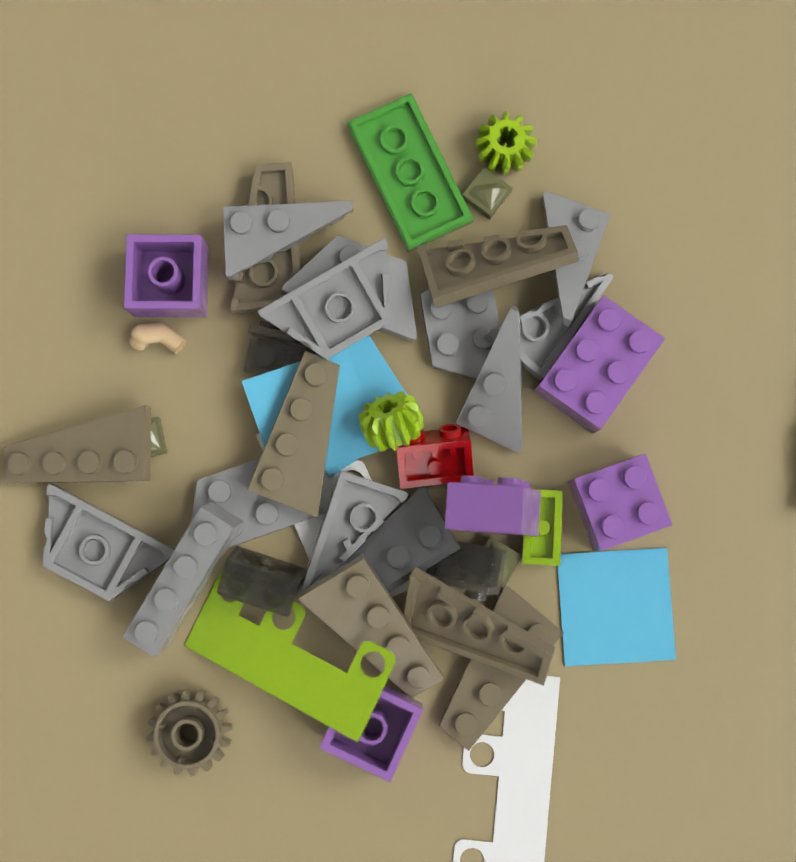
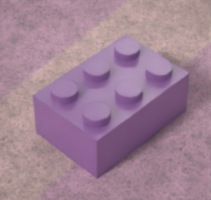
(599, 365)

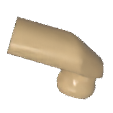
(156, 332)

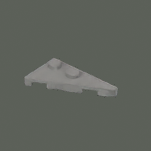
(586, 229)
(261, 231)
(542, 328)
(495, 398)
(351, 515)

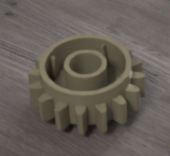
(172, 744)

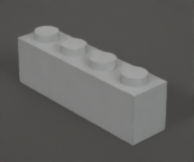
(183, 579)

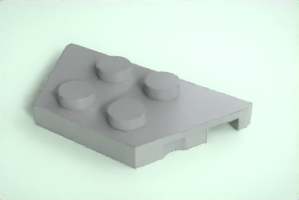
(400, 297)
(337, 304)
(458, 332)
(259, 513)
(97, 547)

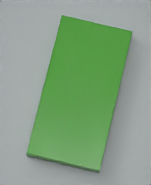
(410, 172)

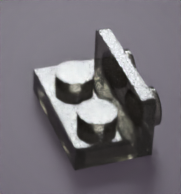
(271, 349)
(472, 568)
(261, 581)

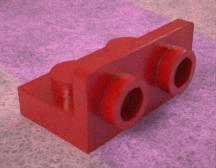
(435, 457)

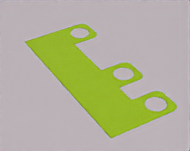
(286, 671)

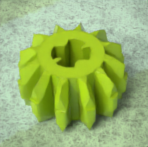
(510, 131)
(391, 421)

